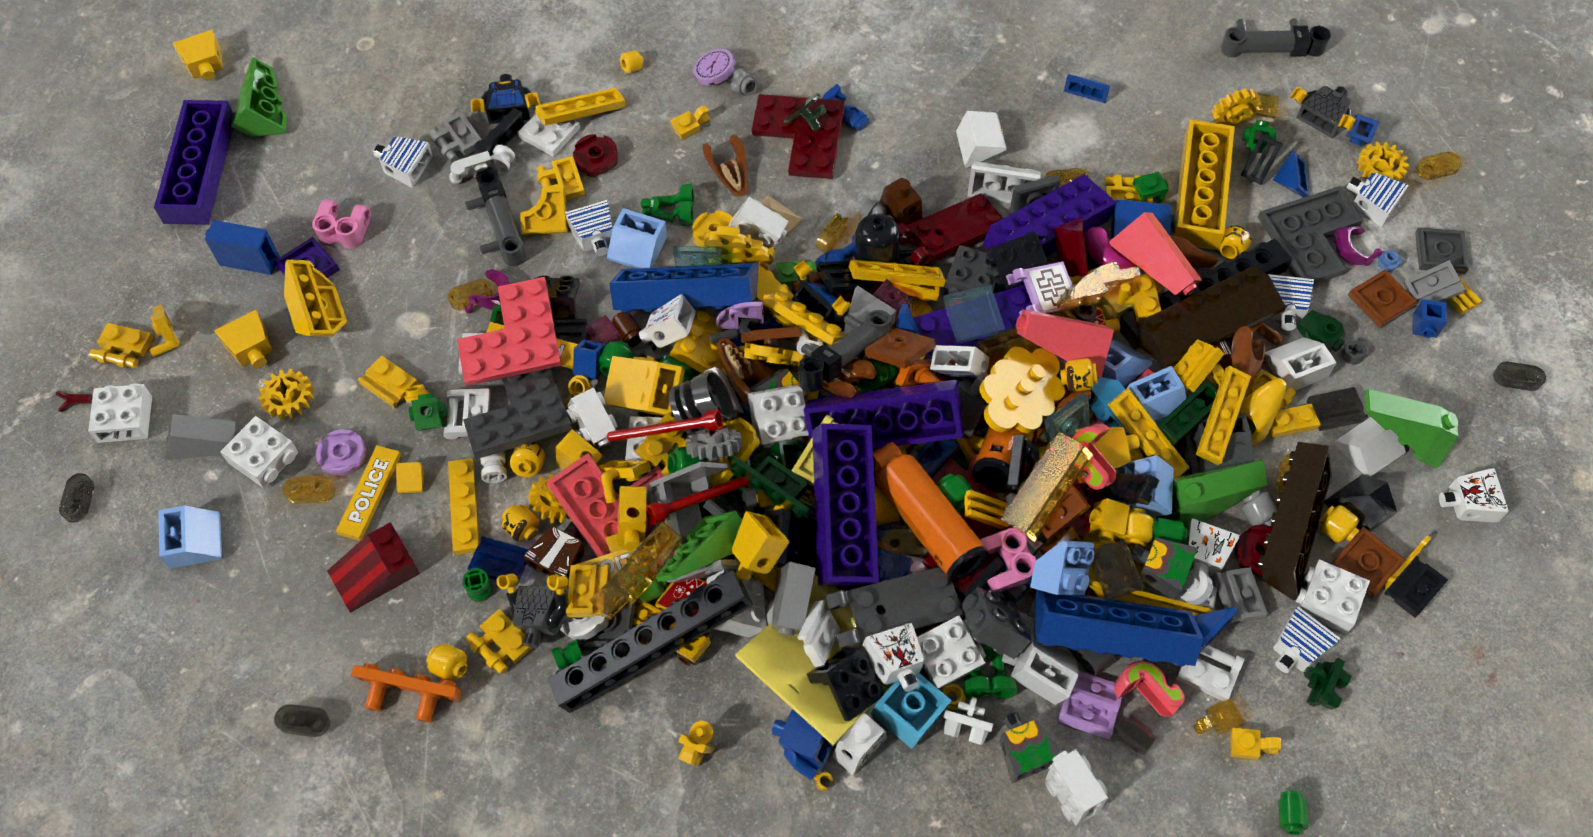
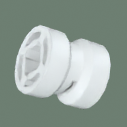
(493, 468)

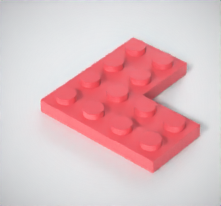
(524, 344)
(584, 501)

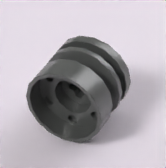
(701, 395)

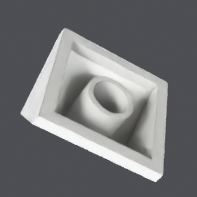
(980, 136)
(1370, 447)

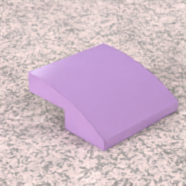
(1091, 706)

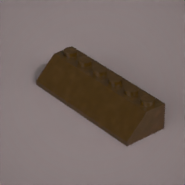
(1210, 315)
(1296, 518)

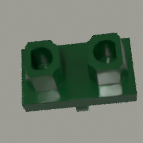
(1323, 681)

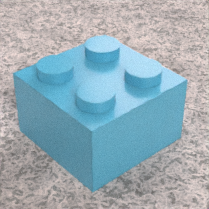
(911, 712)

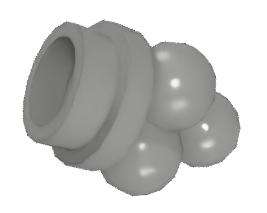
(742, 82)
(870, 207)

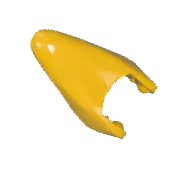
(1262, 407)

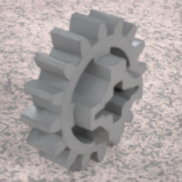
(713, 443)

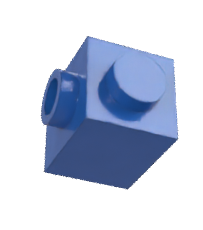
(1362, 130)
(1429, 318)
(586, 359)

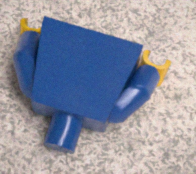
(803, 747)

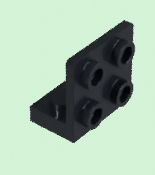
(850, 681)

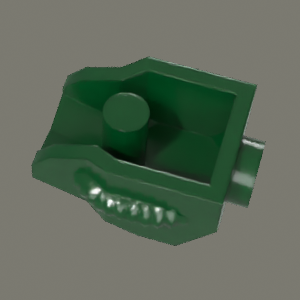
(1322, 329)
(787, 452)

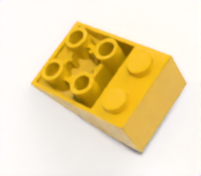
(641, 385)

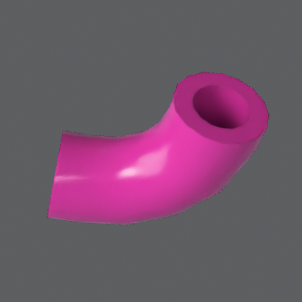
(1101, 251)

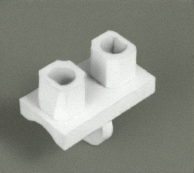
(955, 720)

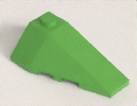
(1213, 491)

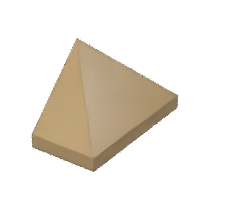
(793, 219)

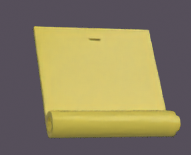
(784, 669)

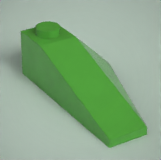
(258, 105)
(1418, 424)
(706, 543)

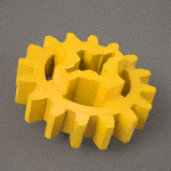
(1236, 107)
(1383, 161)
(286, 394)
(544, 501)

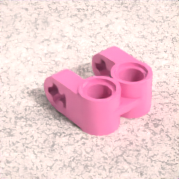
(346, 230)
(1012, 577)

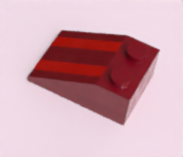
(372, 568)

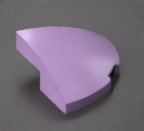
(732, 316)

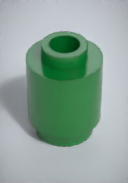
(1169, 530)
(1293, 812)

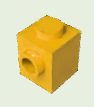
(1109, 519)

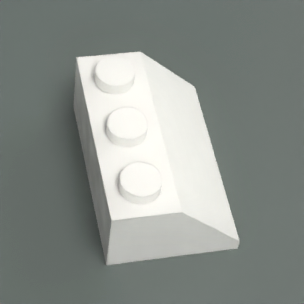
(997, 181)

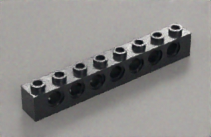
(1266, 256)
(664, 641)

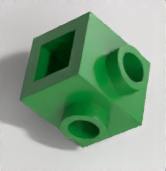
(1249, 134)
(435, 416)

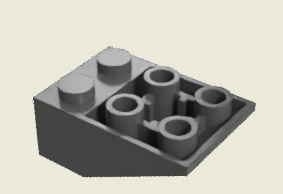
(1238, 449)

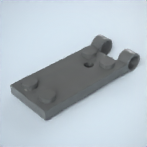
(916, 598)

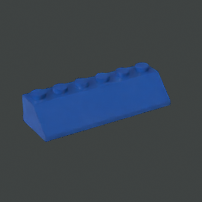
(700, 285)
(1117, 628)

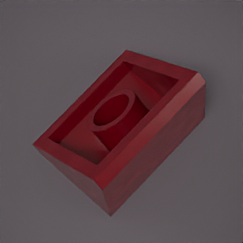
(1072, 247)

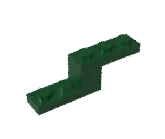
(1189, 413)

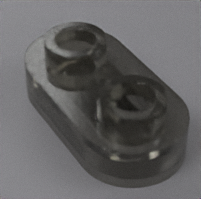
(1518, 376)
(75, 499)
(303, 722)

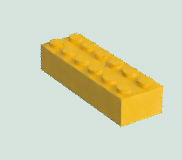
(1204, 184)

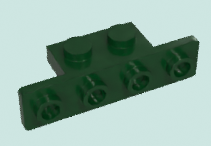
(777, 481)

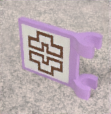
(1043, 284)

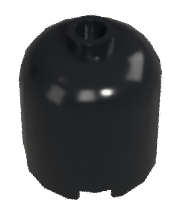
(877, 239)

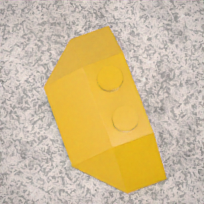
(312, 300)

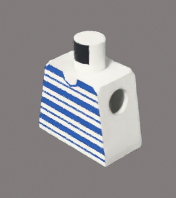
(404, 159)
(1377, 196)
(591, 227)
(1296, 297)
(968, 360)
(1302, 642)

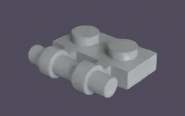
(460, 131)

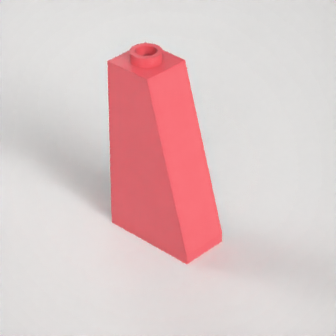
(1156, 253)
(1067, 337)

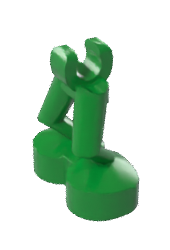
(683, 210)
(998, 686)

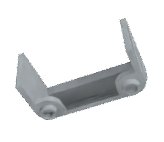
(677, 486)

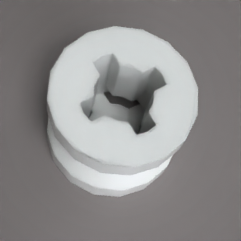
(502, 158)

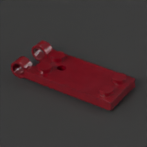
(960, 225)

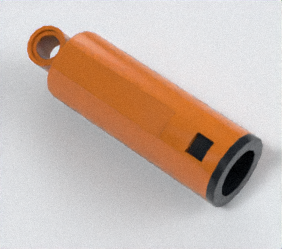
(994, 459)
(928, 513)

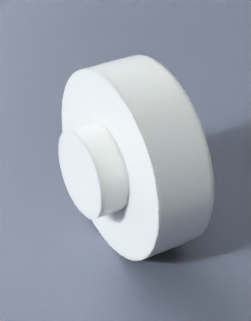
(1196, 587)

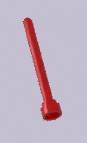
(711, 420)
(659, 511)

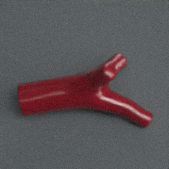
(71, 399)

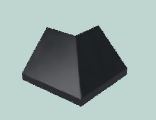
(1367, 499)

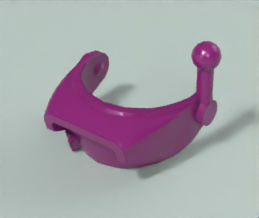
(1348, 251)
(488, 302)

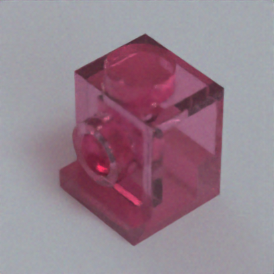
(892, 296)
(602, 331)

